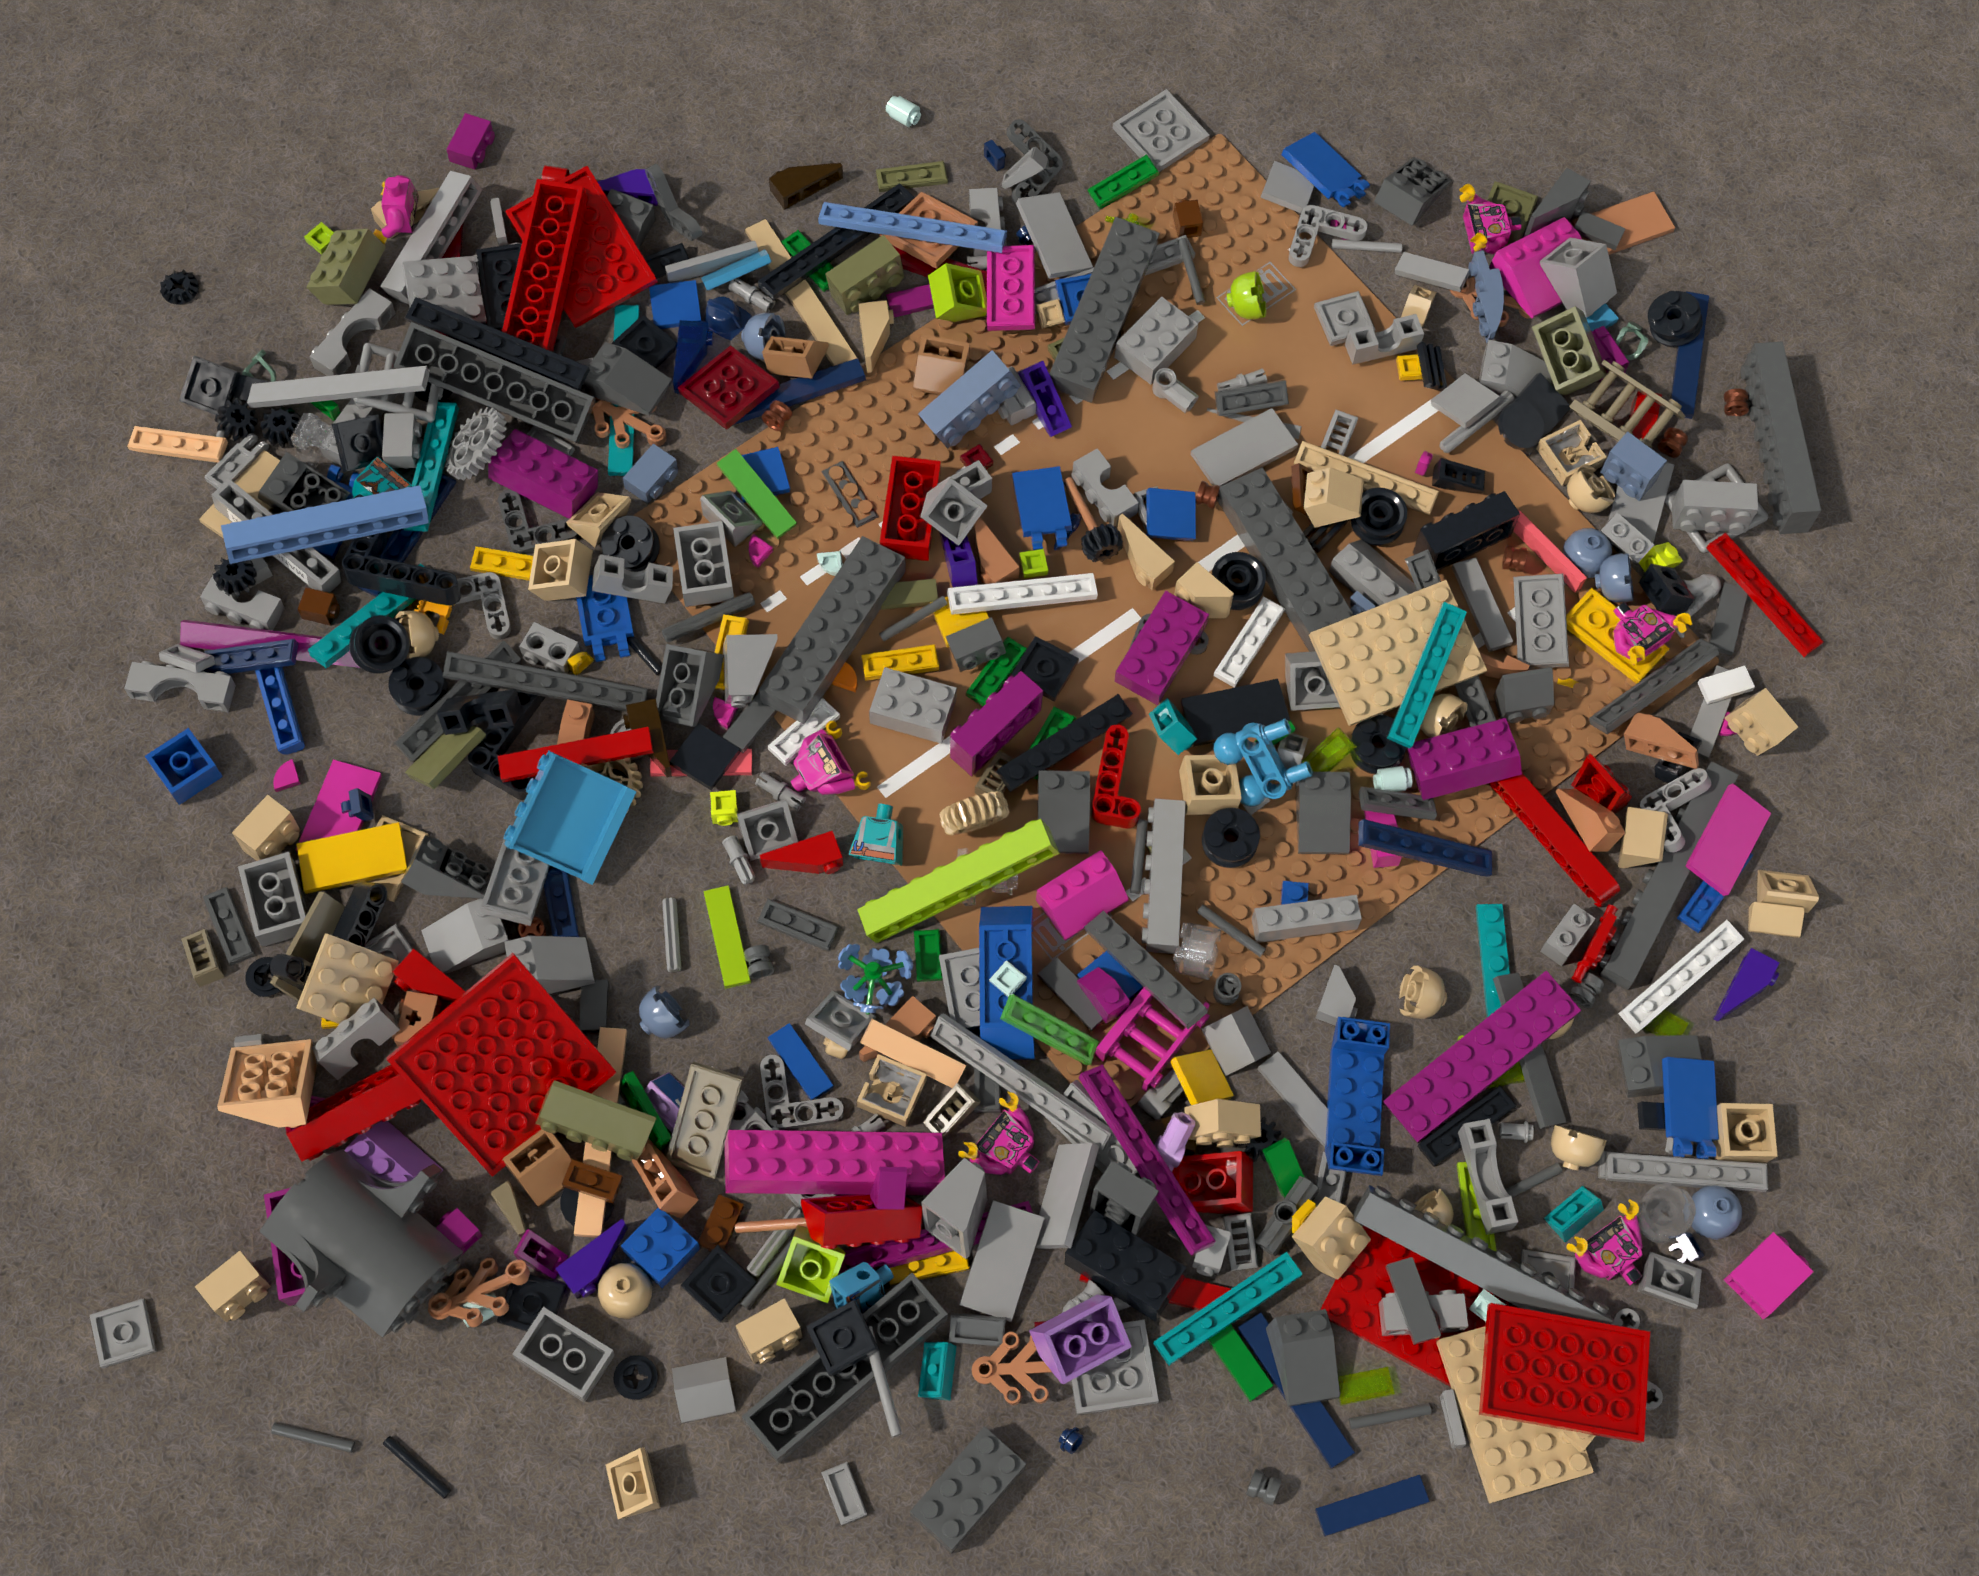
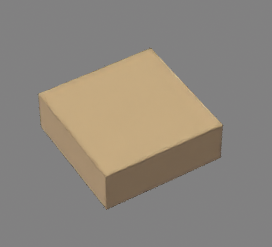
(1050, 313)

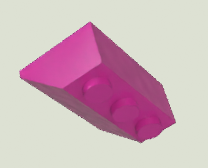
(1081, 894)

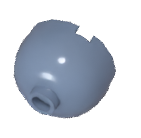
(759, 330)
(1587, 550)
(1616, 578)
(661, 1014)
(1716, 1212)

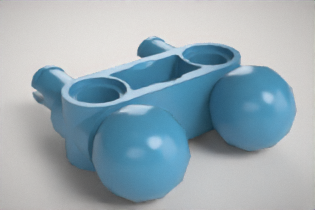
(1262, 761)

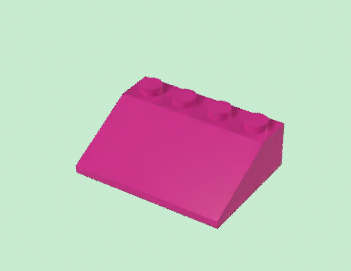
(1522, 269)

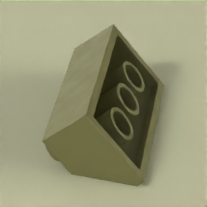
(595, 1121)

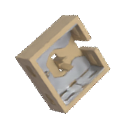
(1573, 440)
(886, 1077)

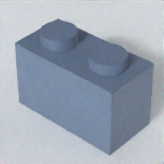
(651, 474)

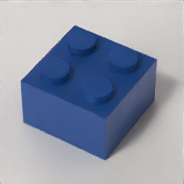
(183, 766)
(660, 1247)

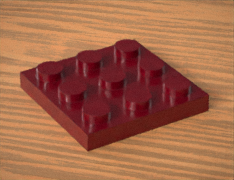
(728, 387)

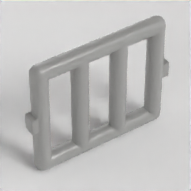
(382, 401)
(1726, 469)

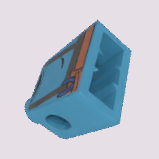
(860, 1284)

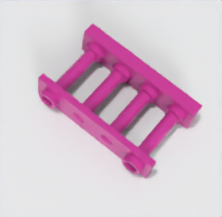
(1127, 1027)

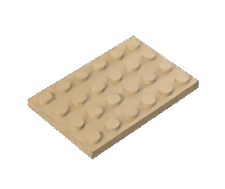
(1377, 651)
(1508, 1453)

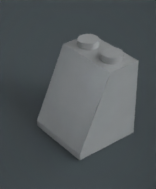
(1581, 274)
(744, 665)
(956, 1207)

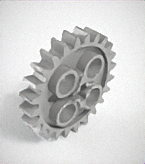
(475, 443)

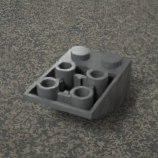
(1411, 190)
(298, 486)
(445, 872)

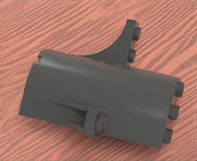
(363, 1241)

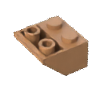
(793, 356)
(940, 364)
(539, 1166)

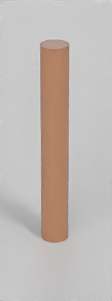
(1080, 503)
(769, 1225)

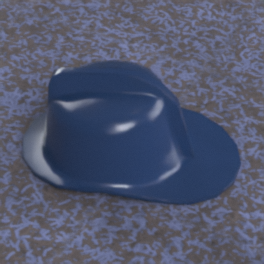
(725, 317)

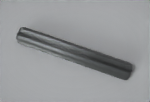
(708, 617)

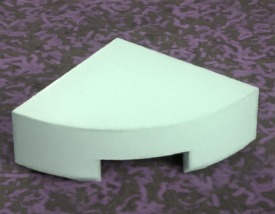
(830, 562)

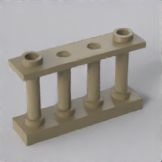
(1605, 421)

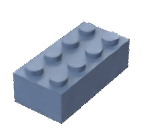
(970, 399)

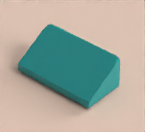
(1574, 1213)
(937, 1370)

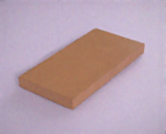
(1641, 217)

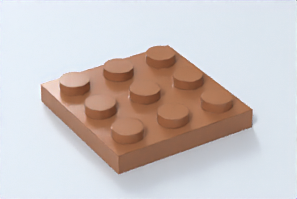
(929, 252)

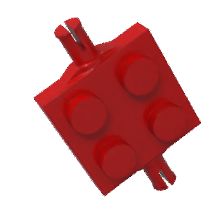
(1597, 944)

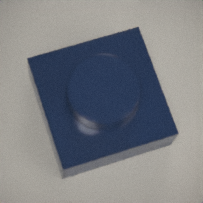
(995, 155)

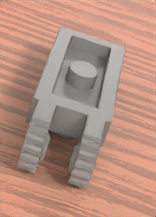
(235, 461)

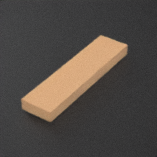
(177, 444)
(912, 1053)

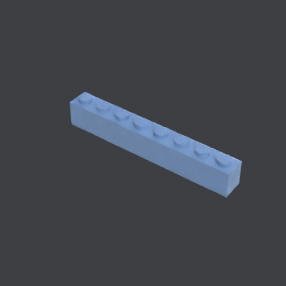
(324, 524)

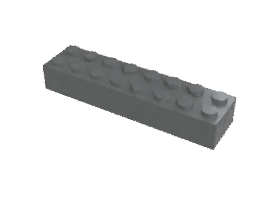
(1103, 309)
(496, 383)
(1780, 438)
(1285, 553)
(832, 630)
(814, 1398)

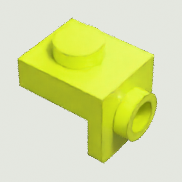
(1662, 555)
(723, 807)

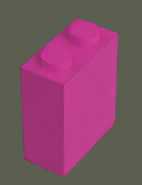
(1769, 1275)

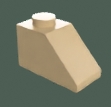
(1419, 303)

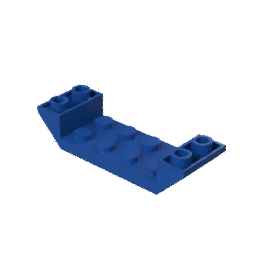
(1004, 936)
(1356, 1096)

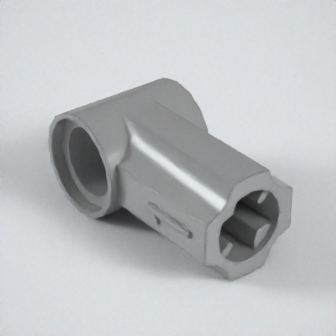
(1175, 391)
(1162, 1097)

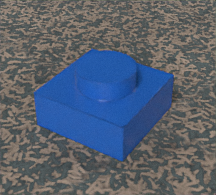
(1294, 892)

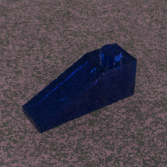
(690, 350)

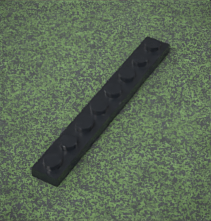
(827, 247)
(498, 343)

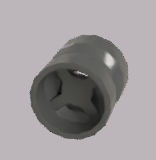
(759, 960)
(1229, 984)
(1585, 992)
(1257, 1484)

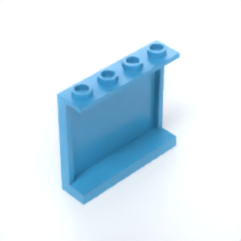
(569, 817)

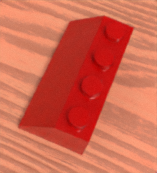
(857, 1221)

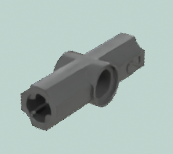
(1278, 1230)

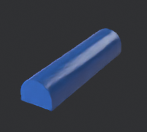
(280, 710)

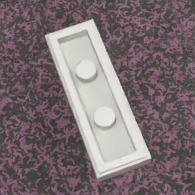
(789, 742)

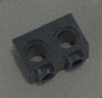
(1666, 590)

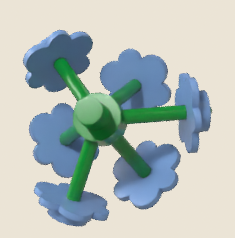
(875, 967)

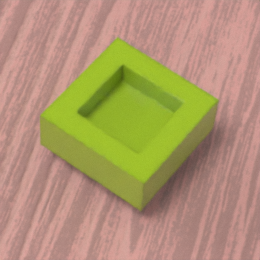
(319, 237)
(1033, 563)

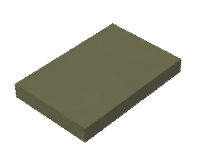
(1516, 204)
(444, 756)

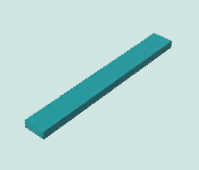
(620, 459)

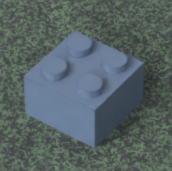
(1633, 466)

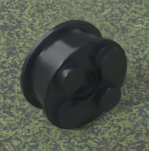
(1673, 331)
(625, 530)
(1380, 530)
(1248, 570)
(363, 646)
(409, 674)
(1368, 756)
(1233, 822)

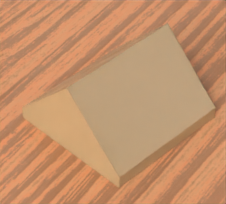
(597, 516)
(1643, 837)
(1786, 889)
(632, 1484)

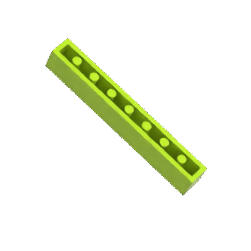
(958, 880)

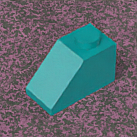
(1172, 727)

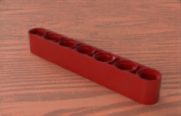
(1557, 838)

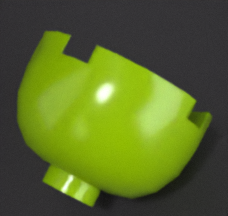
(1247, 296)

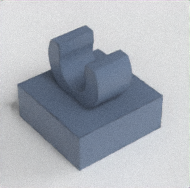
(1360, 603)

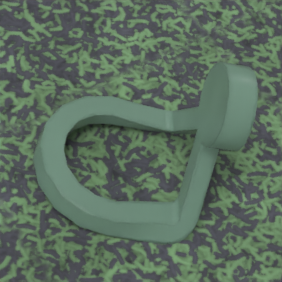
(1633, 327)
(258, 357)

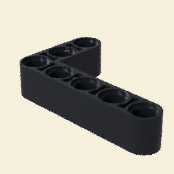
(369, 571)
(507, 735)
(365, 901)

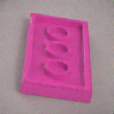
(1011, 289)
(327, 816)
(1728, 839)

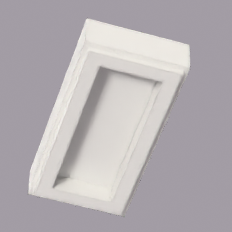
(1726, 685)

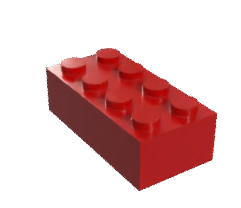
(906, 492)

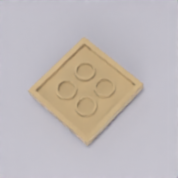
(345, 979)

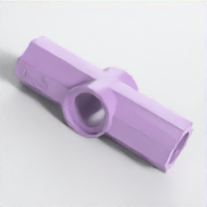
(1173, 1142)

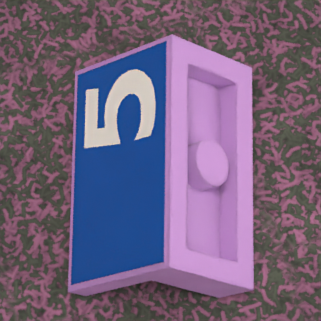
(666, 1098)

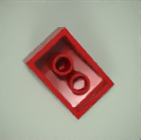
(1600, 785)
(1217, 1182)

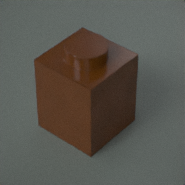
(1187, 218)
(318, 606)

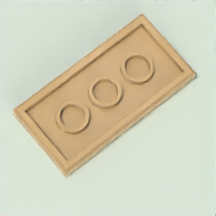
(251, 482)

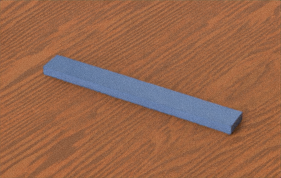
(912, 227)

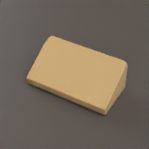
(1775, 919)

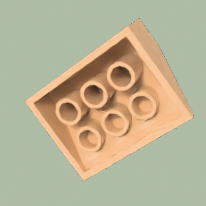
(270, 1083)

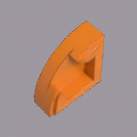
(846, 678)

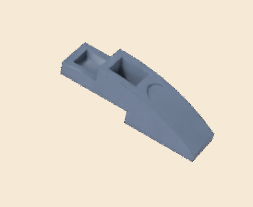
(1489, 295)

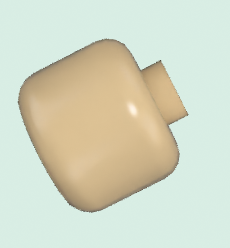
(834, 1049)

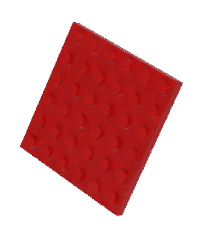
(494, 1059)

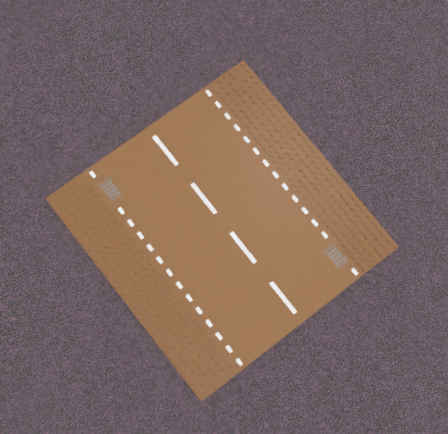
(1149, 447)

